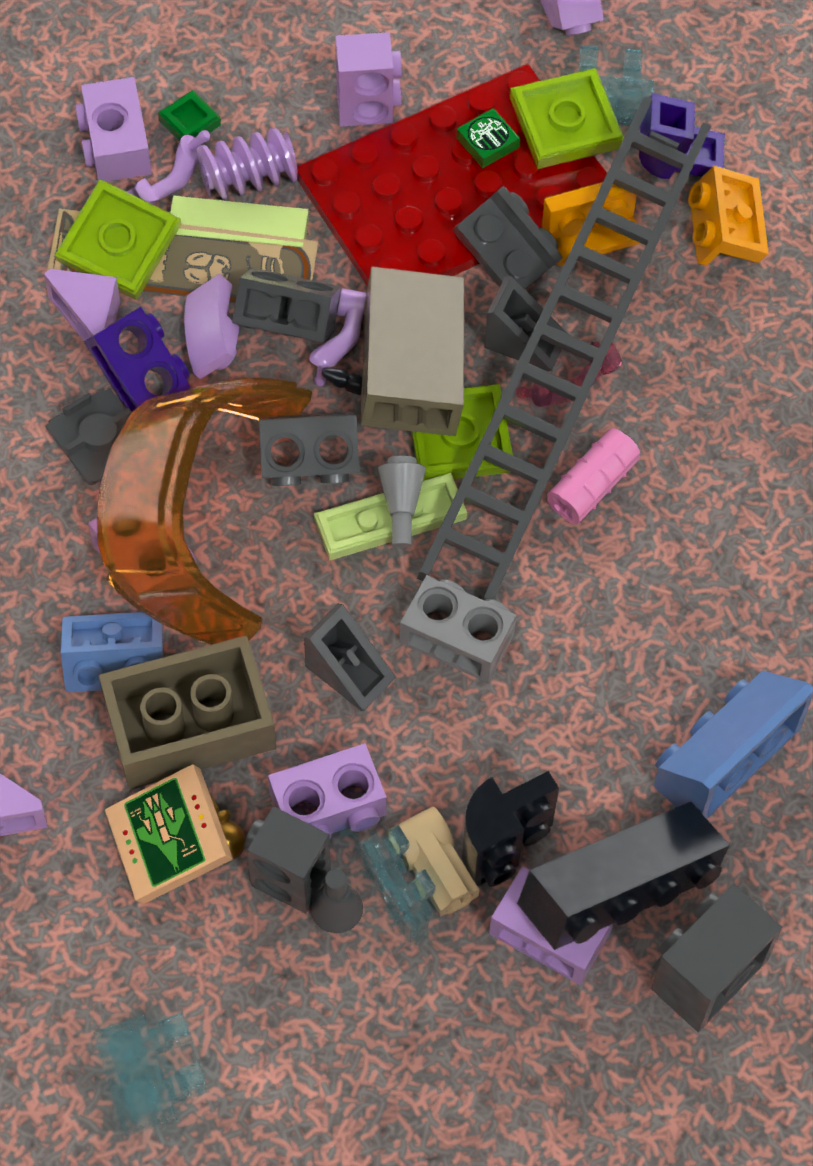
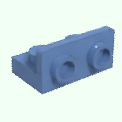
(106, 644)

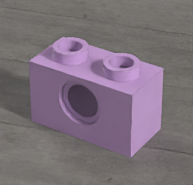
(115, 130)

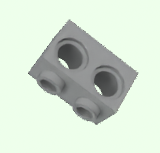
(451, 638)

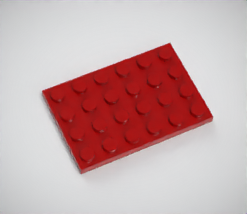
(413, 182)

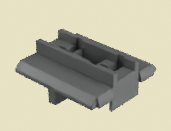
(88, 431)

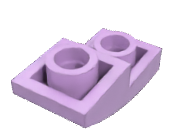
(208, 329)

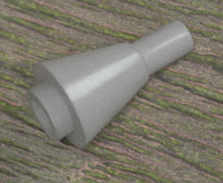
(401, 486)

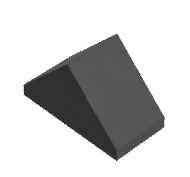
(512, 323)
(346, 658)

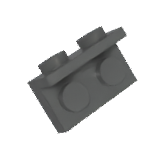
(508, 240)

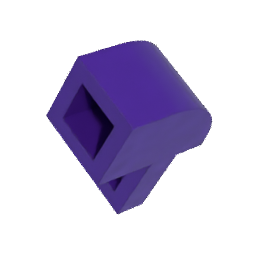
(676, 121)

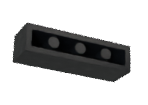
(622, 875)

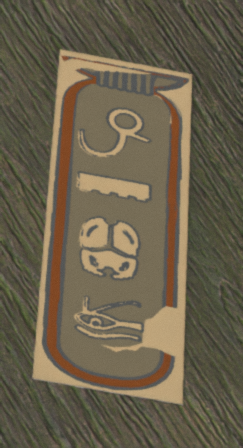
(196, 260)

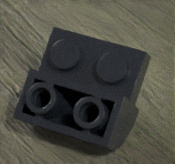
(500, 824)

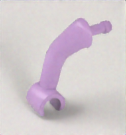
(183, 167)
(329, 353)

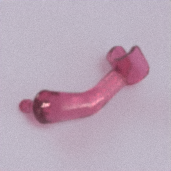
(543, 397)

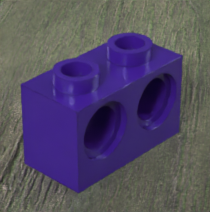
(128, 371)

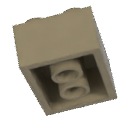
(188, 711)

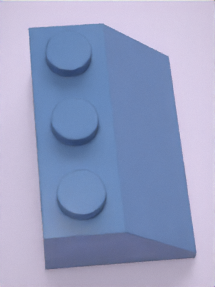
(733, 741)

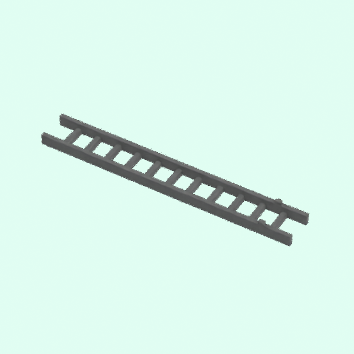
(664, 150)

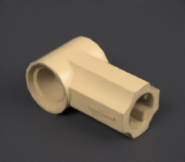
(433, 849)

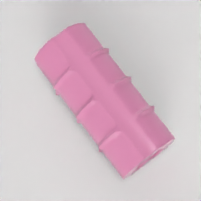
(593, 476)

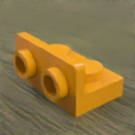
(567, 212)
(728, 216)

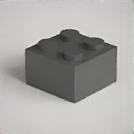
(714, 956)

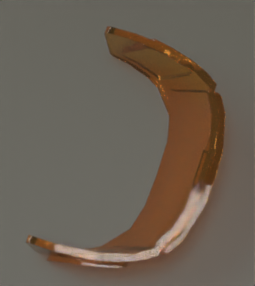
(145, 498)

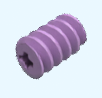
(247, 162)

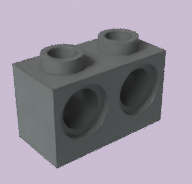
(287, 304)
(308, 433)
(288, 858)

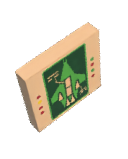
(168, 834)

